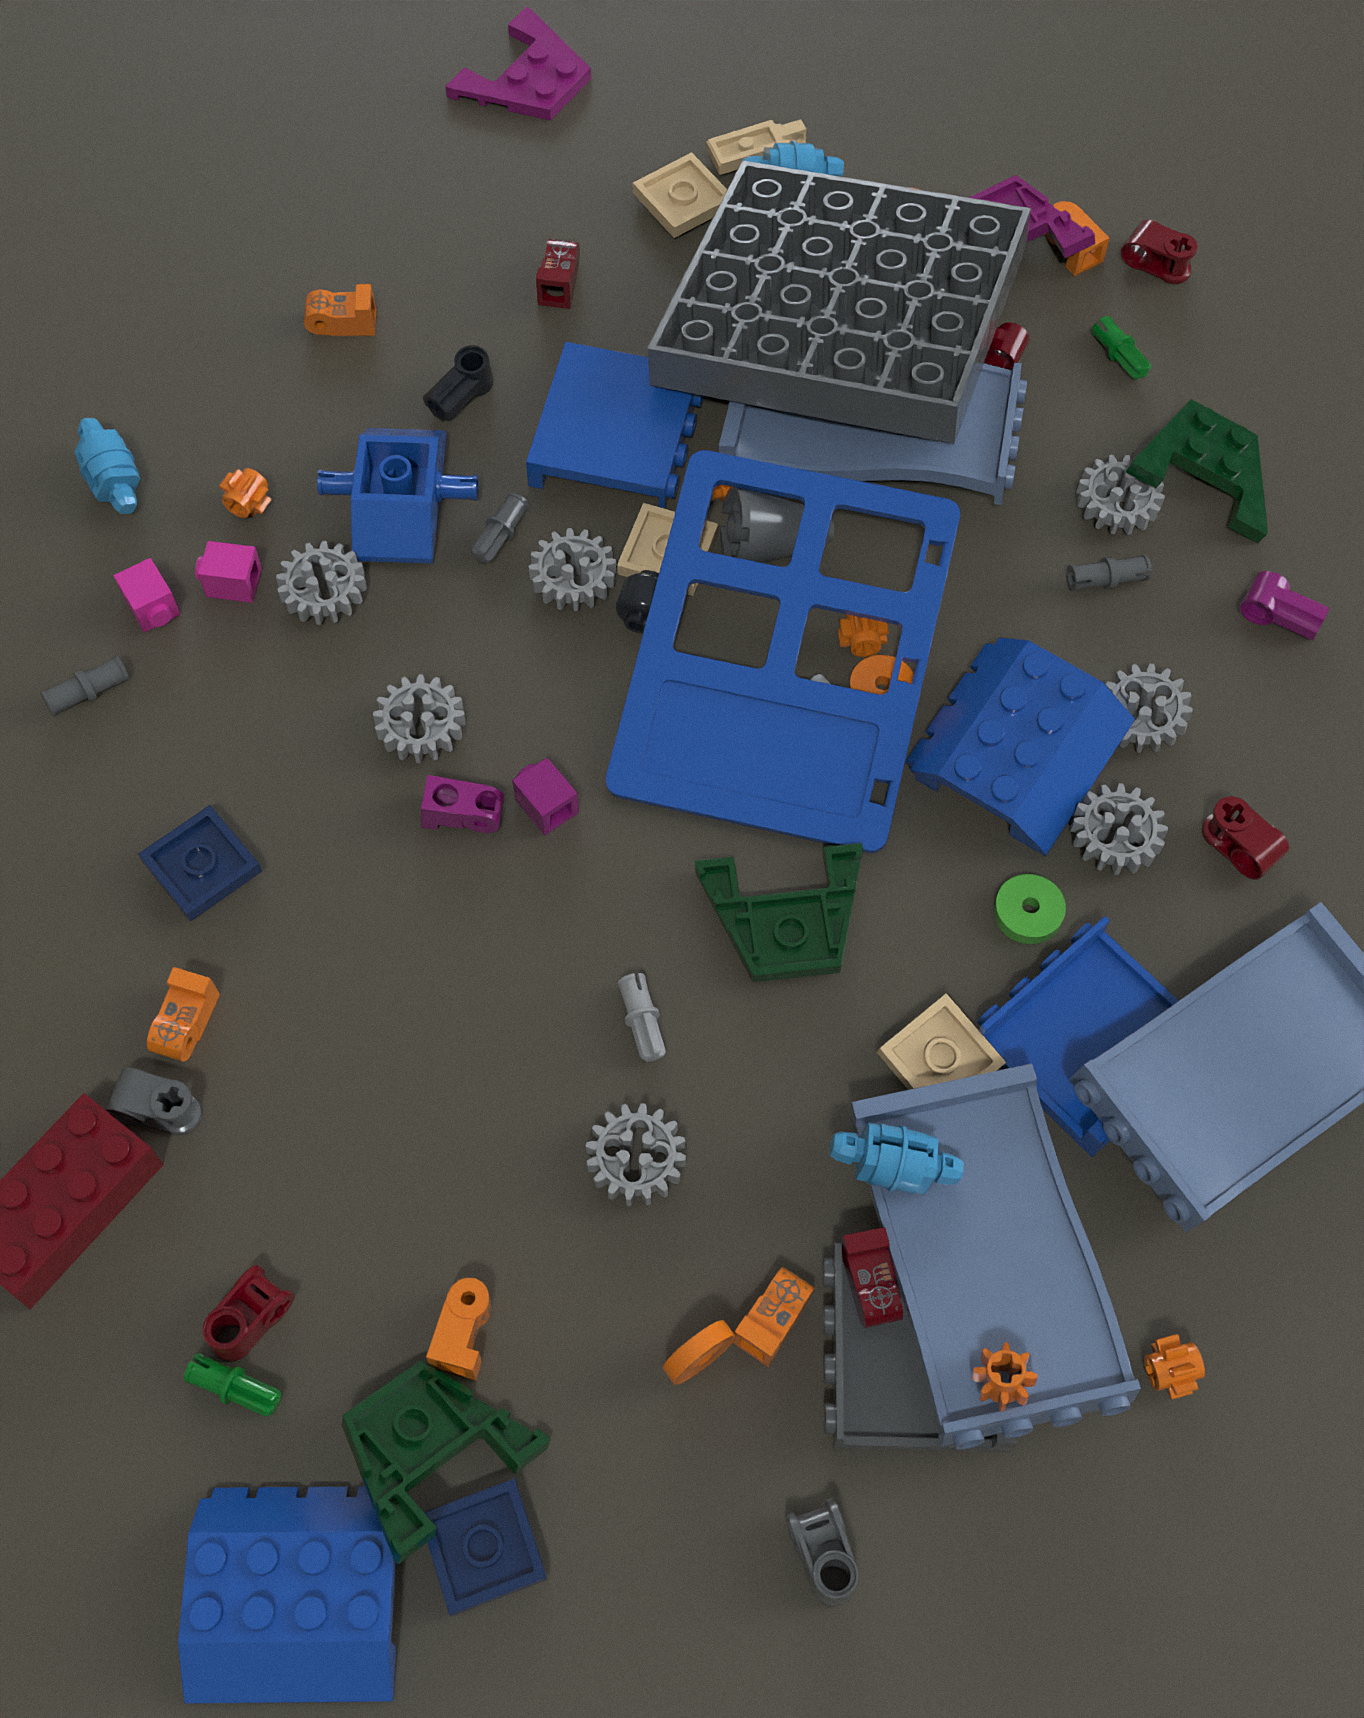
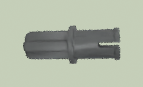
(500, 528)

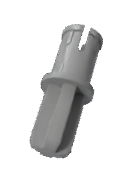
(642, 1017)

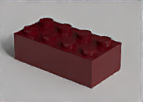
(67, 1195)

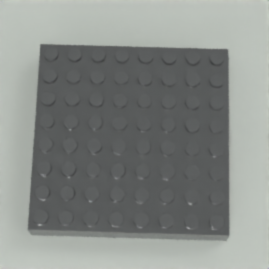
(842, 300)

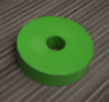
(1025, 926)

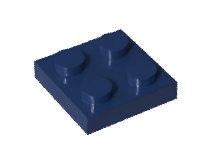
(200, 862)
(484, 1548)

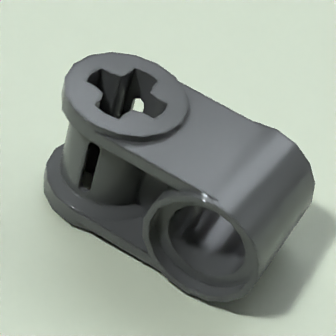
(147, 1100)
(823, 1543)

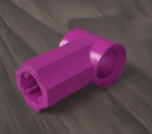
(1273, 601)

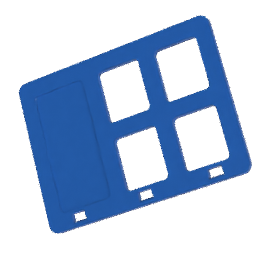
(762, 740)

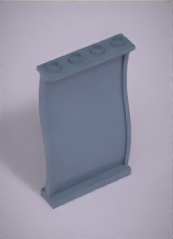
(871, 454)
(1238, 1069)
(998, 1261)

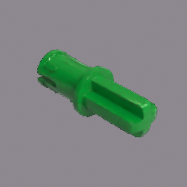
(1121, 348)
(232, 1385)

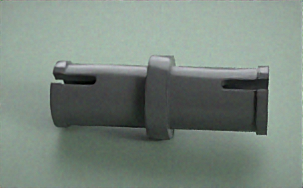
(1108, 572)
(84, 685)

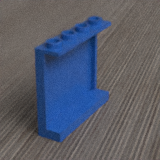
(611, 425)
(1072, 1016)

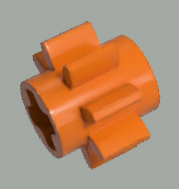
(245, 493)
(862, 635)
(1009, 1362)
(1174, 1366)

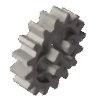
(1102, 481)
(551, 562)
(341, 590)
(1172, 712)
(403, 734)
(1142, 829)
(656, 1139)

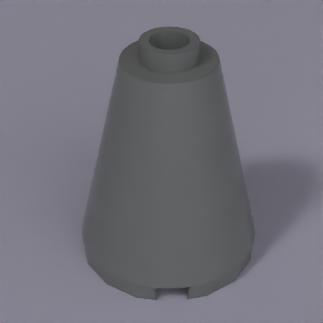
(761, 526)

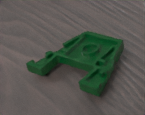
(1216, 453)
(790, 930)
(413, 1431)

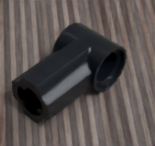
(466, 379)

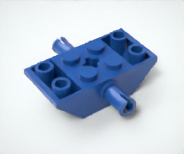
(397, 493)

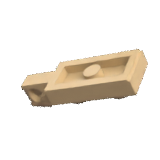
(729, 149)

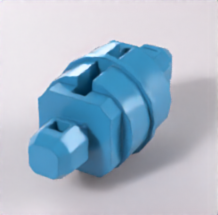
(799, 156)
(107, 465)
(896, 1158)

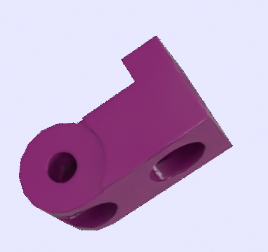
(461, 805)

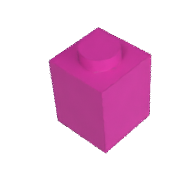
(229, 571)
(147, 595)

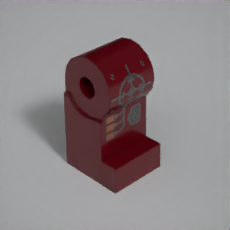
(560, 270)
(872, 1277)

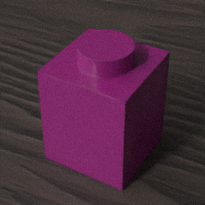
(545, 795)

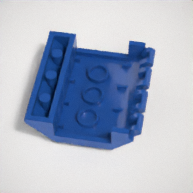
(1023, 739)
(287, 1599)

